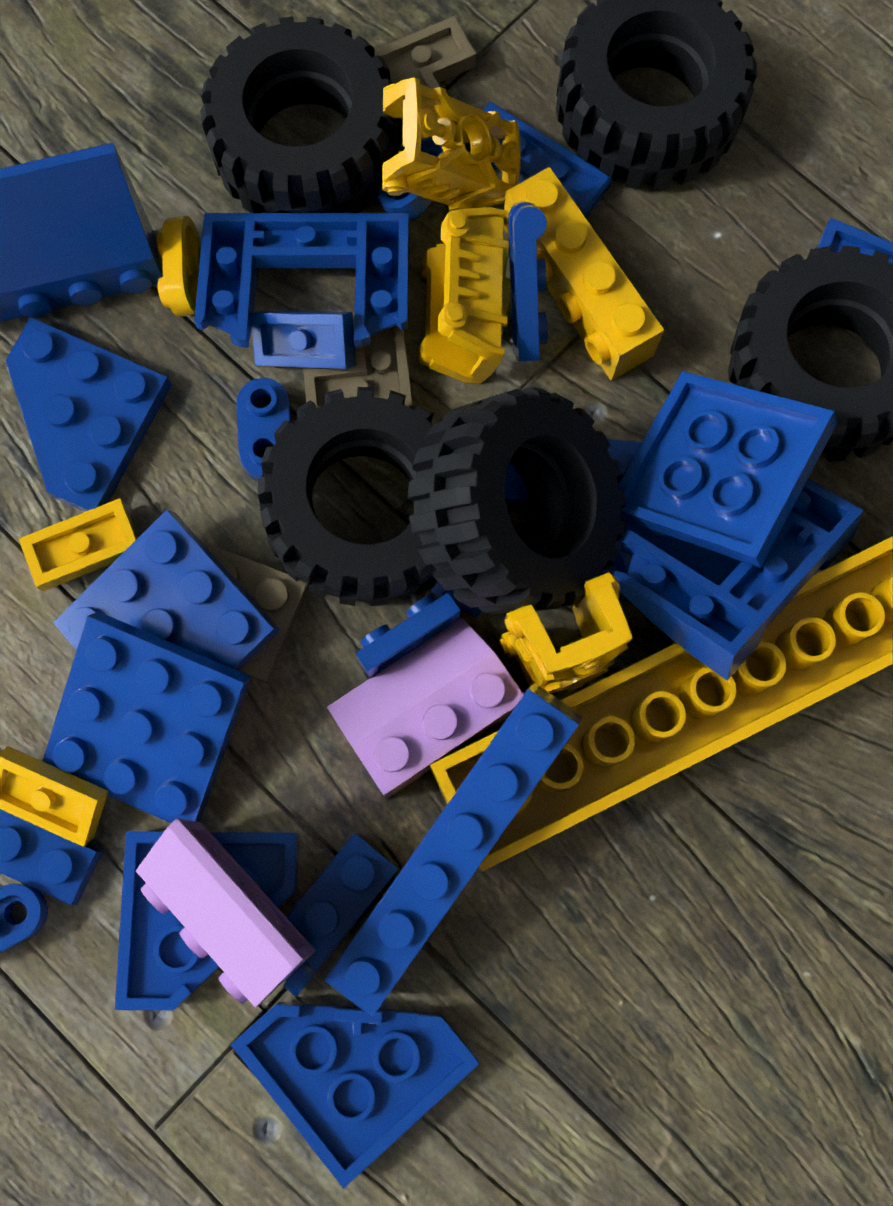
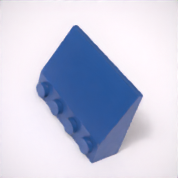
(72, 233)

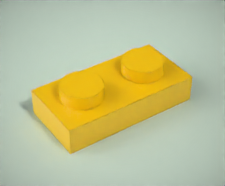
(78, 544)
(49, 797)

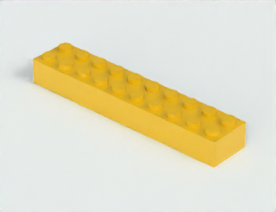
(680, 711)

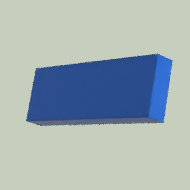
(580, 179)

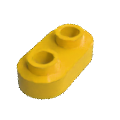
(180, 253)

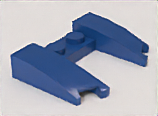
(243, 242)
(728, 620)

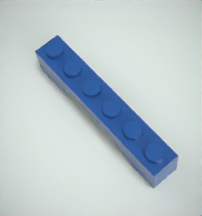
(454, 848)

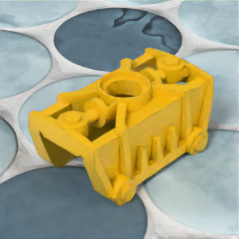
(456, 175)
(466, 295)
(603, 635)

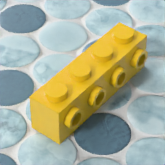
(588, 280)

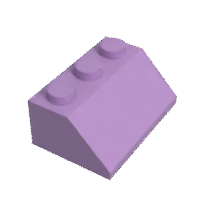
(426, 706)
(222, 911)

